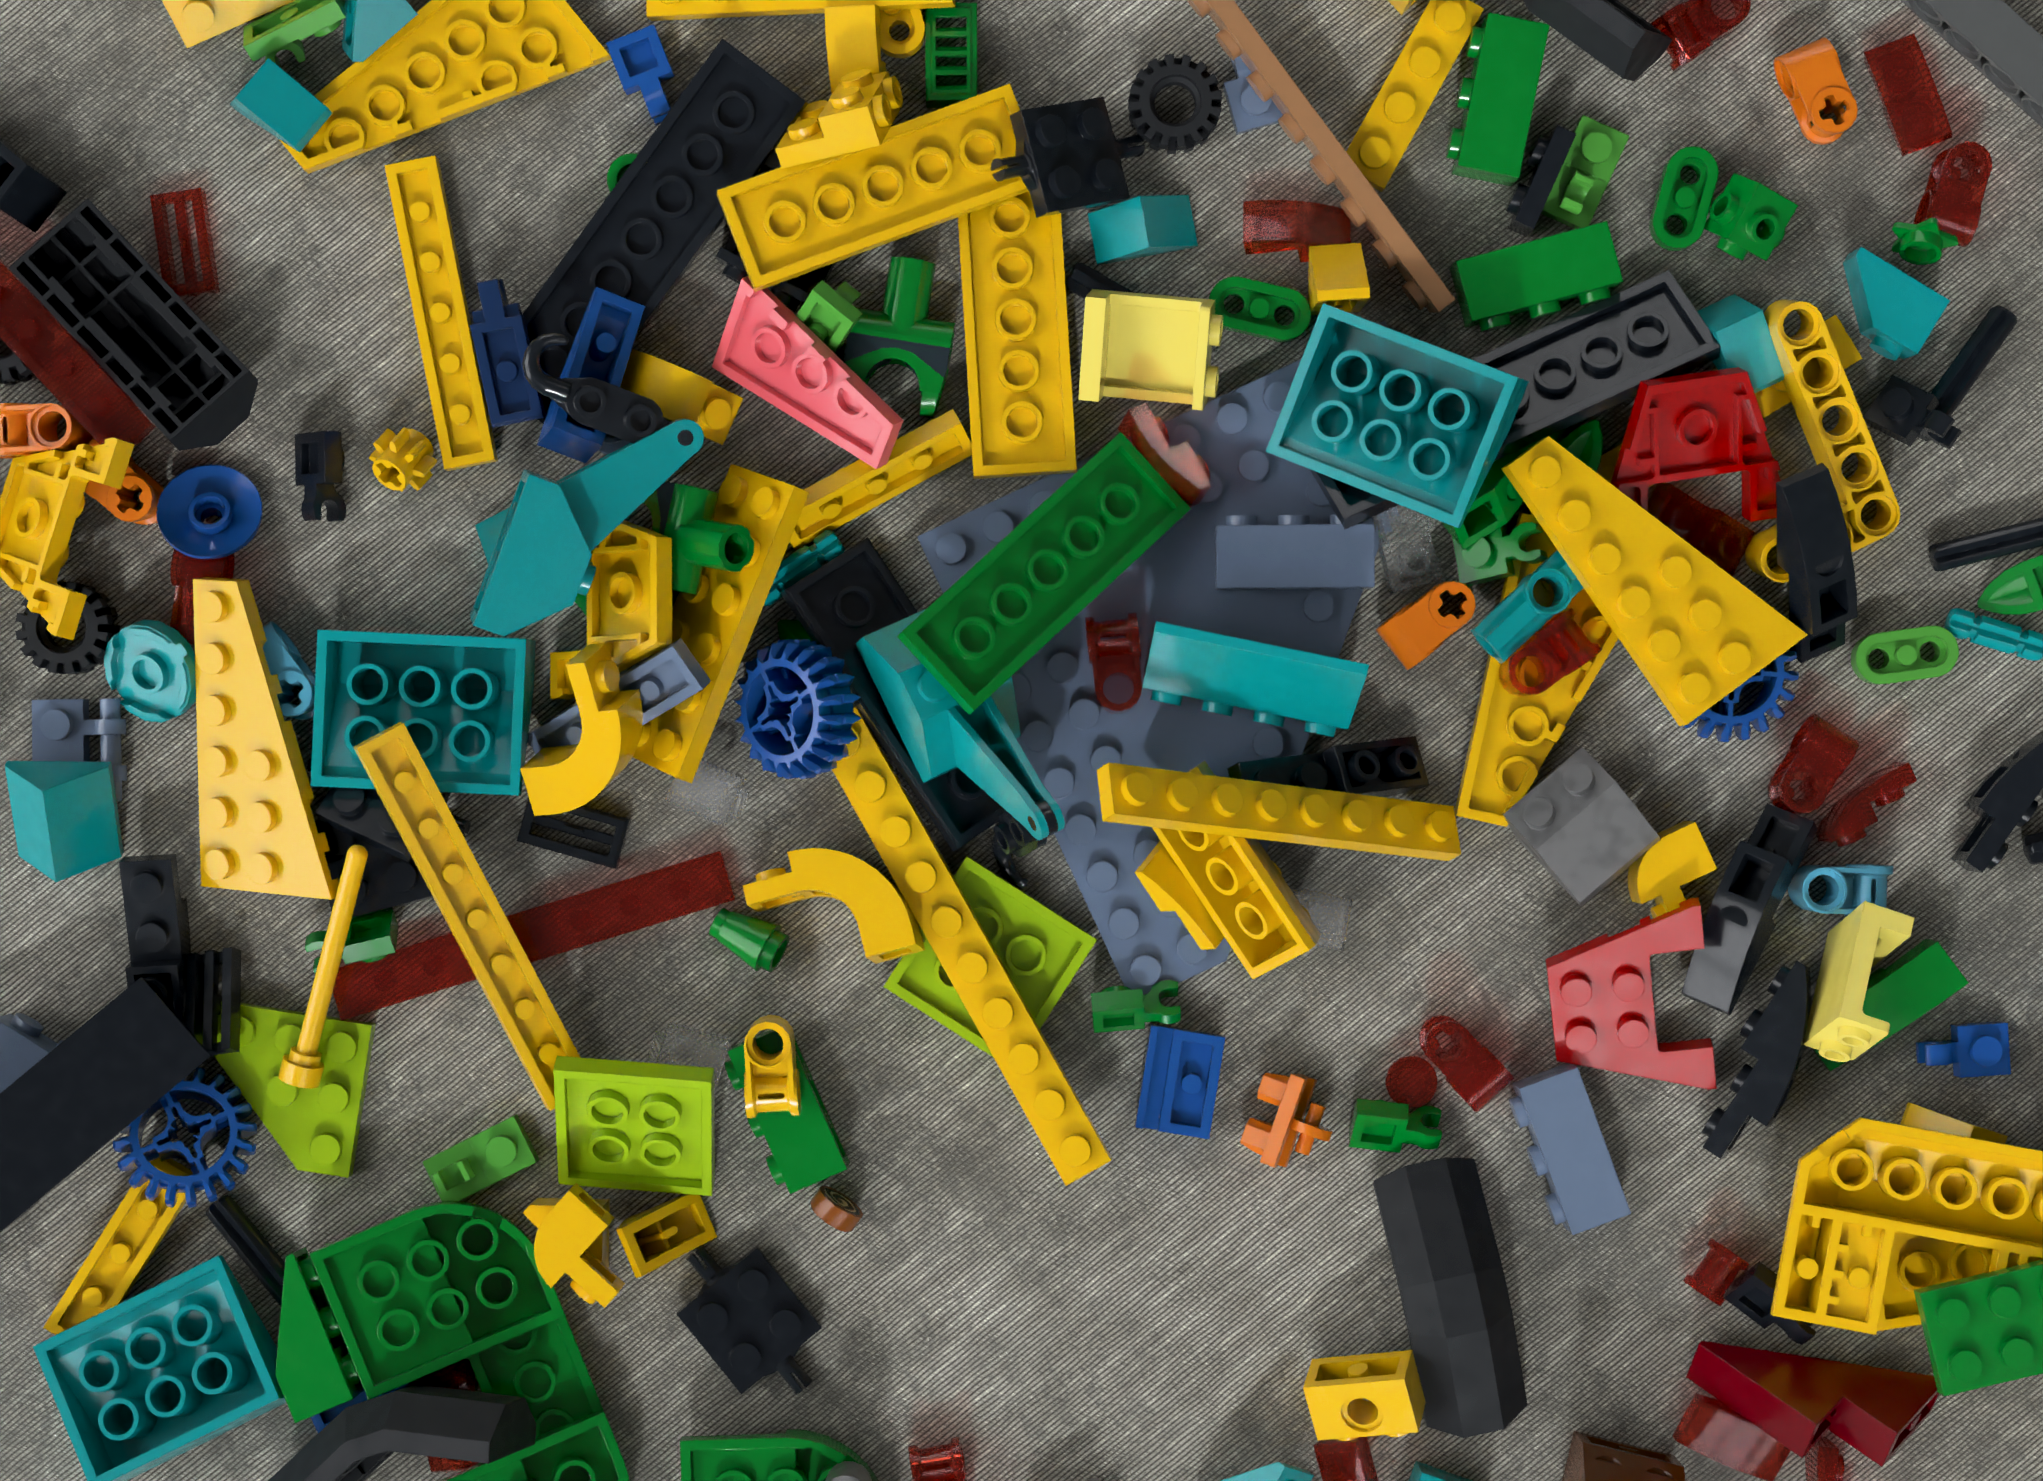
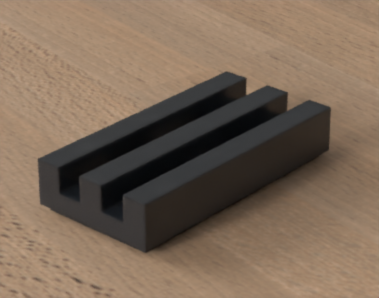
(615, 841)
(204, 1002)

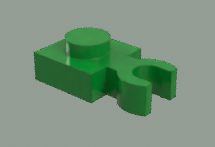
(1494, 554)

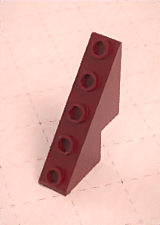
(1806, 1396)

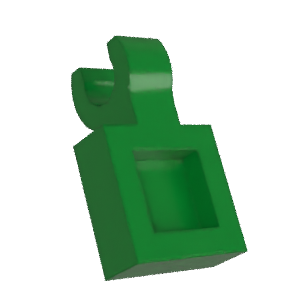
(367, 940)
(1128, 1009)
(1388, 1125)

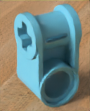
(291, 669)
(1846, 887)

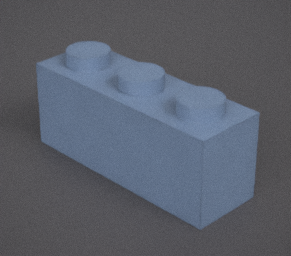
(1293, 554)
(1568, 1149)

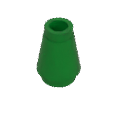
(751, 939)

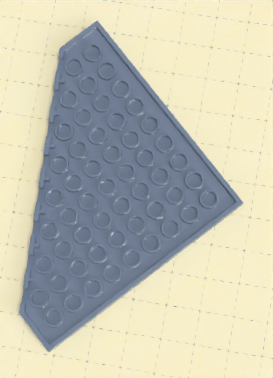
(1173, 584)

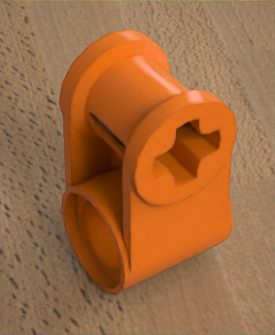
(1813, 83)
(33, 429)
(121, 501)
(1420, 628)

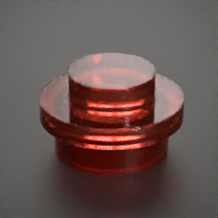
(1411, 1081)

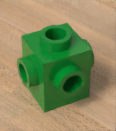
(1749, 218)

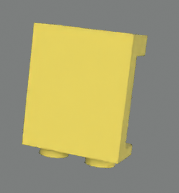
(1149, 348)
(1851, 950)

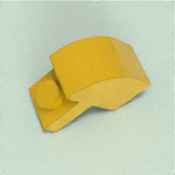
(682, 394)
(1667, 865)
(563, 1246)

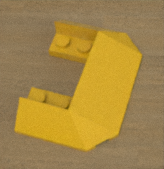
(1902, 1180)

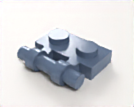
(63, 732)

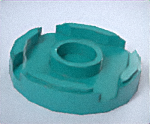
(151, 670)

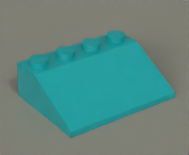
(1395, 415)
(1253, 677)
(455, 694)
(161, 1372)

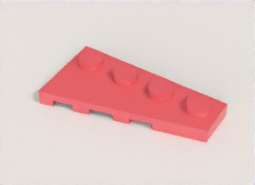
(798, 373)

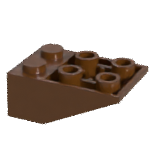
(1609, 1460)

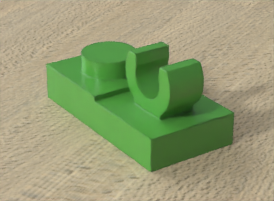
(289, 26)
(1585, 173)
(831, 313)
(481, 1160)

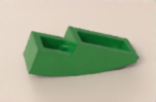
(1909, 988)

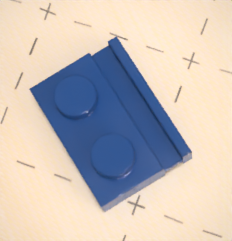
(1180, 1081)

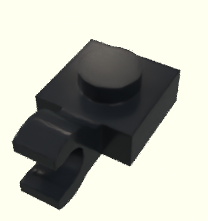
(1908, 411)
(317, 468)
(1754, 1295)

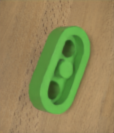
(1903, 656)

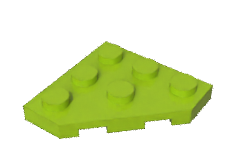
(313, 1125)

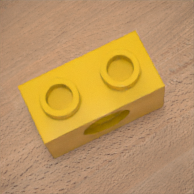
(1386, 1379)

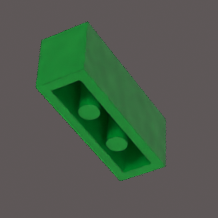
(1497, 99)
(1536, 277)
(801, 1146)

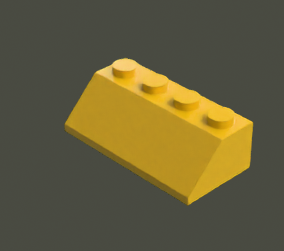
(1243, 894)

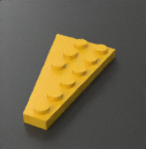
(446, 66)
(1667, 602)
(1516, 732)
(250, 767)

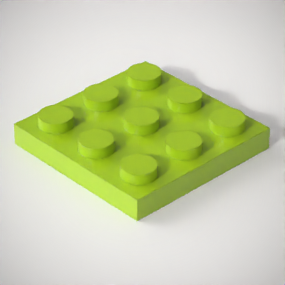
(1030, 939)
(635, 1125)

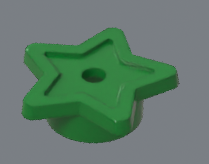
(1921, 242)

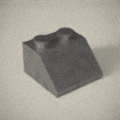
(1581, 826)

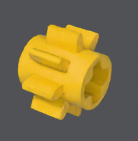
(403, 459)

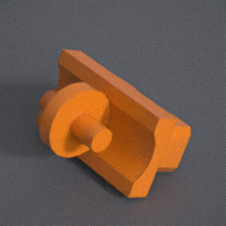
(1278, 1140)

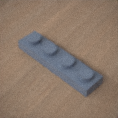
(662, 683)

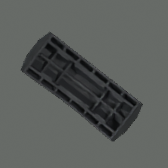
(1606, 32)
(138, 329)
(1453, 1295)
(415, 1422)

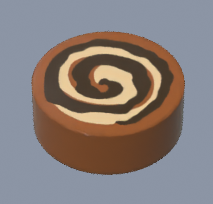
(836, 1209)

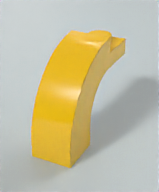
(611, 721)
(878, 906)

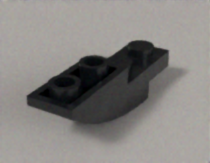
(1818, 558)
(1362, 768)
(2002, 803)
(1744, 908)
(156, 926)
(1777, 1043)

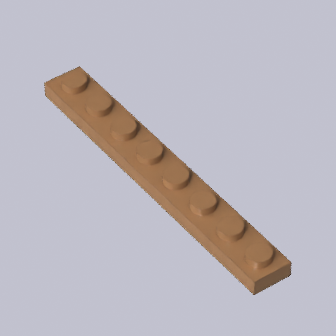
(1330, 159)

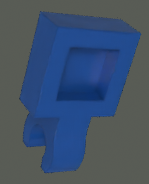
(643, 66)
(1973, 1050)

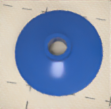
(206, 493)

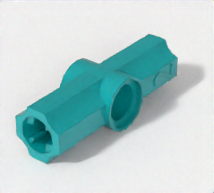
(1520, 615)

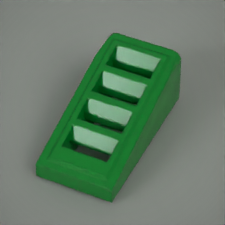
(947, 95)

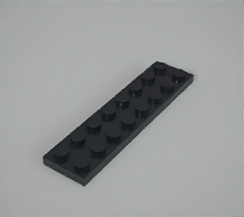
(667, 198)
(1578, 370)

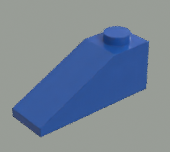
(597, 352)

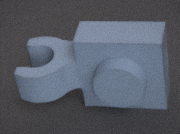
(1245, 106)

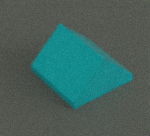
(64, 815)

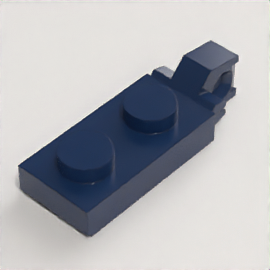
(500, 345)

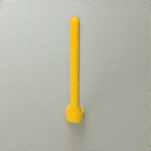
(303, 1063)

